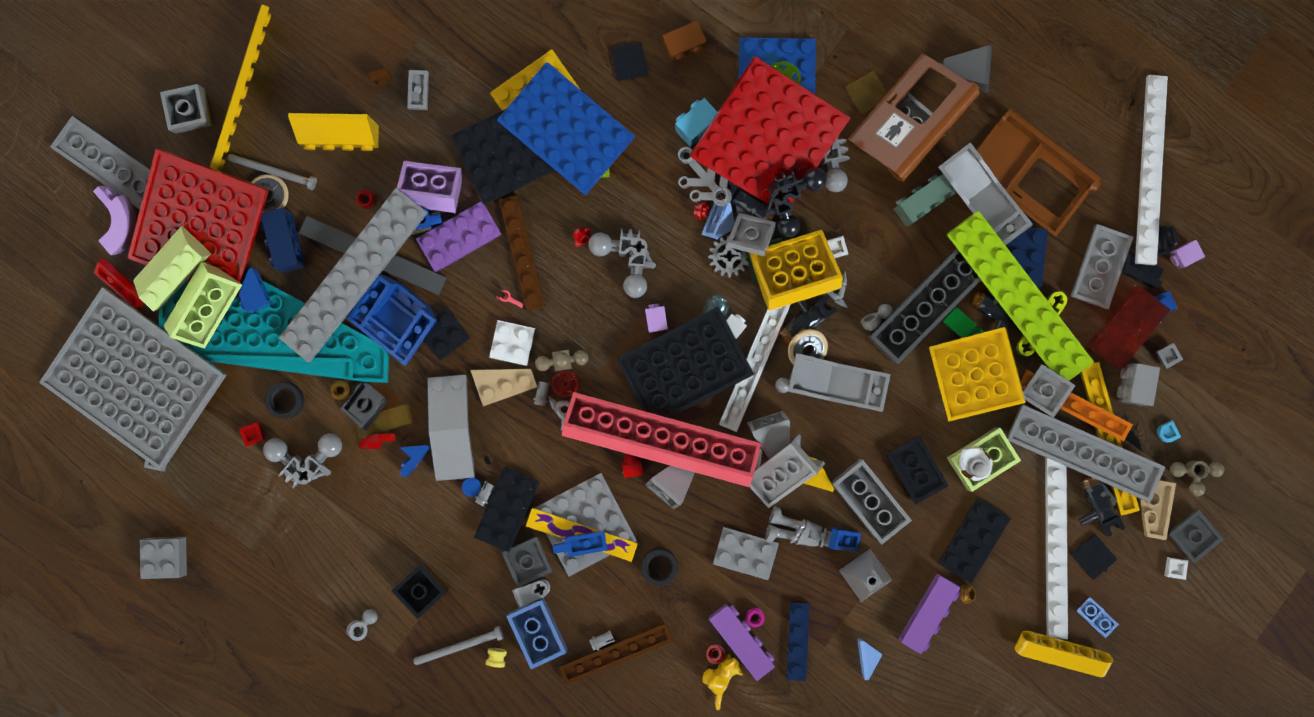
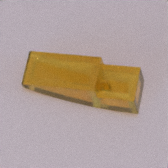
(387, 421)

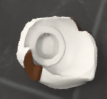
(975, 463)

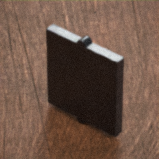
(629, 61)
(1094, 556)

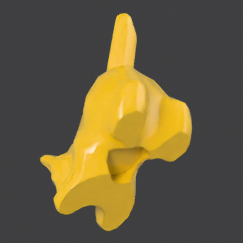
(719, 678)

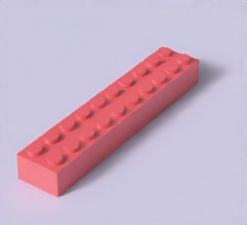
(661, 439)

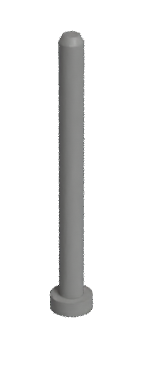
(309, 182)
(460, 646)

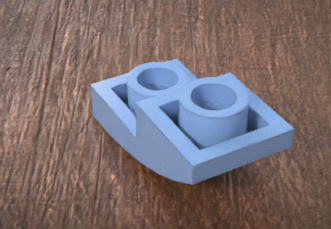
(1097, 617)

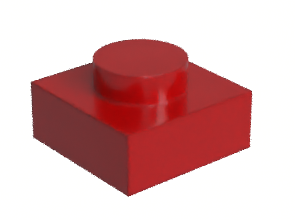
(252, 434)

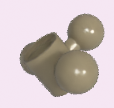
(561, 360)
(1197, 488)

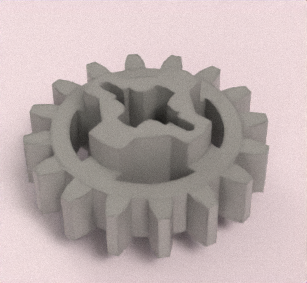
(728, 265)

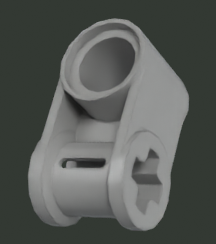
(528, 593)

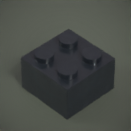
(420, 590)

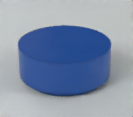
(471, 487)

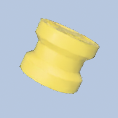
(496, 657)

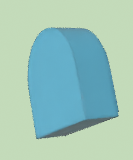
(1168, 432)

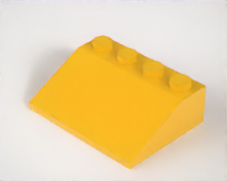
(334, 131)
(796, 270)

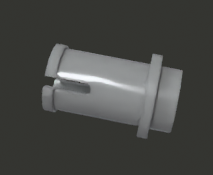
(542, 393)
(485, 494)
(601, 640)

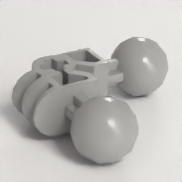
(836, 178)
(634, 284)
(328, 446)

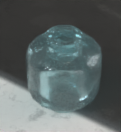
(714, 301)

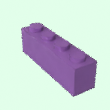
(929, 614)
(741, 641)

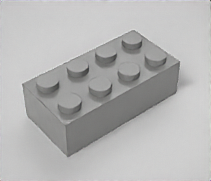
(870, 501)

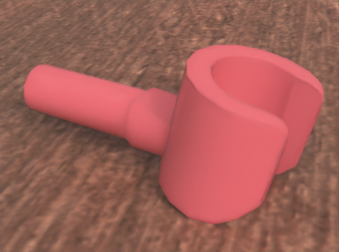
(507, 297)

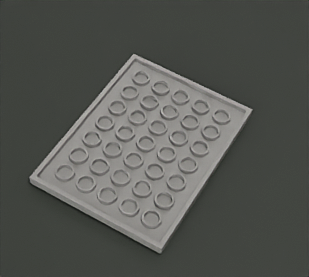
(132, 378)

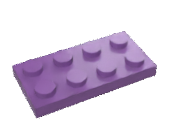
(458, 236)

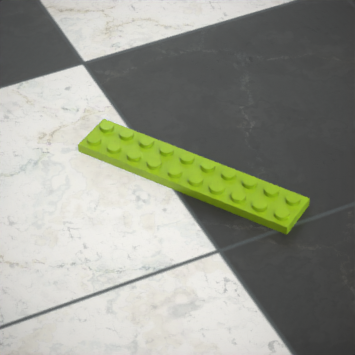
(1019, 296)

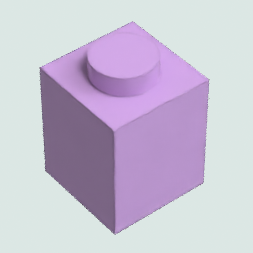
(1186, 254)
(656, 318)

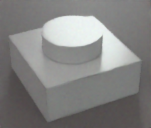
(1168, 355)

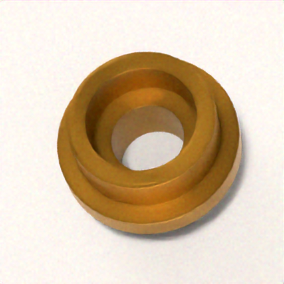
(334, 390)
(967, 594)

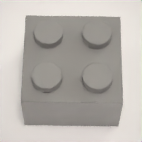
(186, 109)
(1138, 384)
(163, 557)

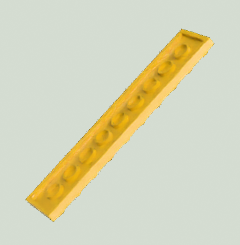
(240, 89)

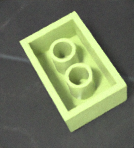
(999, 449)

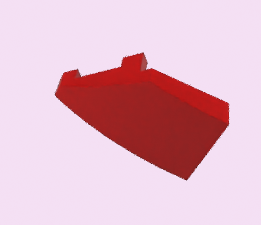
(374, 441)

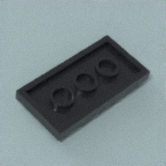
(506, 509)
(974, 540)

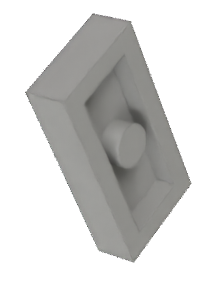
(418, 90)

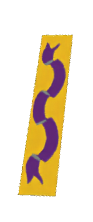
(562, 528)

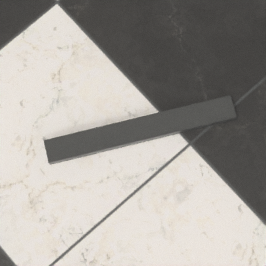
(397, 266)

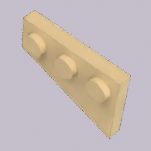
(502, 384)
(1158, 511)

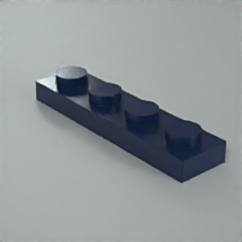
(797, 641)

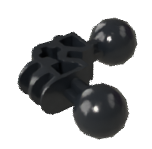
(789, 225)

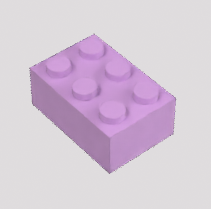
(431, 185)

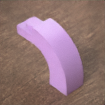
(122, 220)

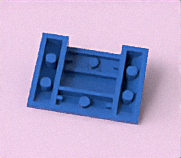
(393, 317)

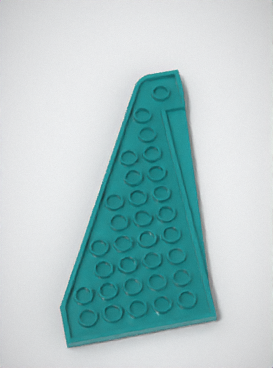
(255, 342)

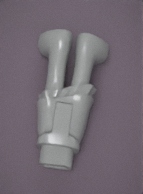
(806, 531)

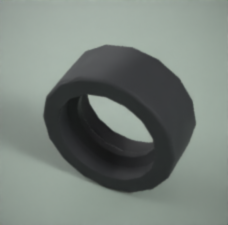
(269, 400)
(659, 581)

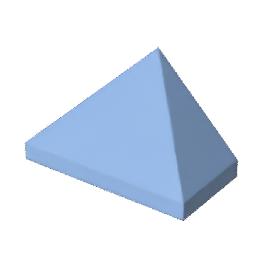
(719, 221)
(868, 658)

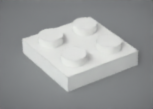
(512, 342)

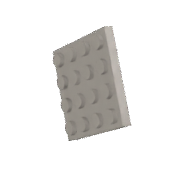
(592, 506)

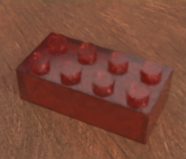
(1128, 327)

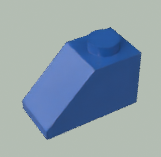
(253, 292)

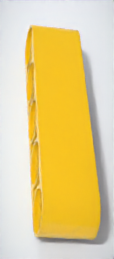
(1063, 653)

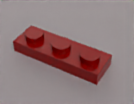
(118, 283)

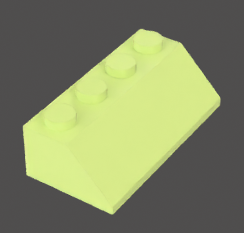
(170, 269)
(202, 305)

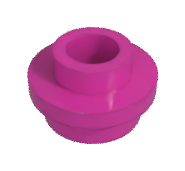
(757, 623)

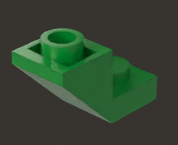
(961, 324)

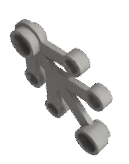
(707, 180)

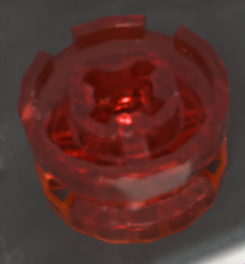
(565, 383)

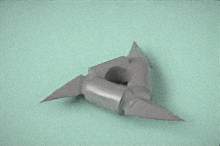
(838, 297)
(557, 408)

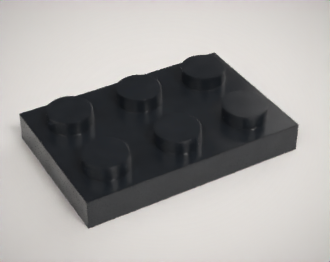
(917, 470)

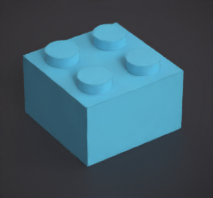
(695, 122)

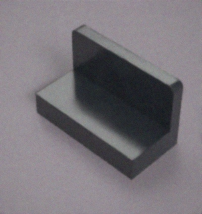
(1144, 274)

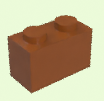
(684, 41)

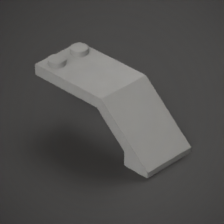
(984, 193)
(839, 383)
(450, 427)

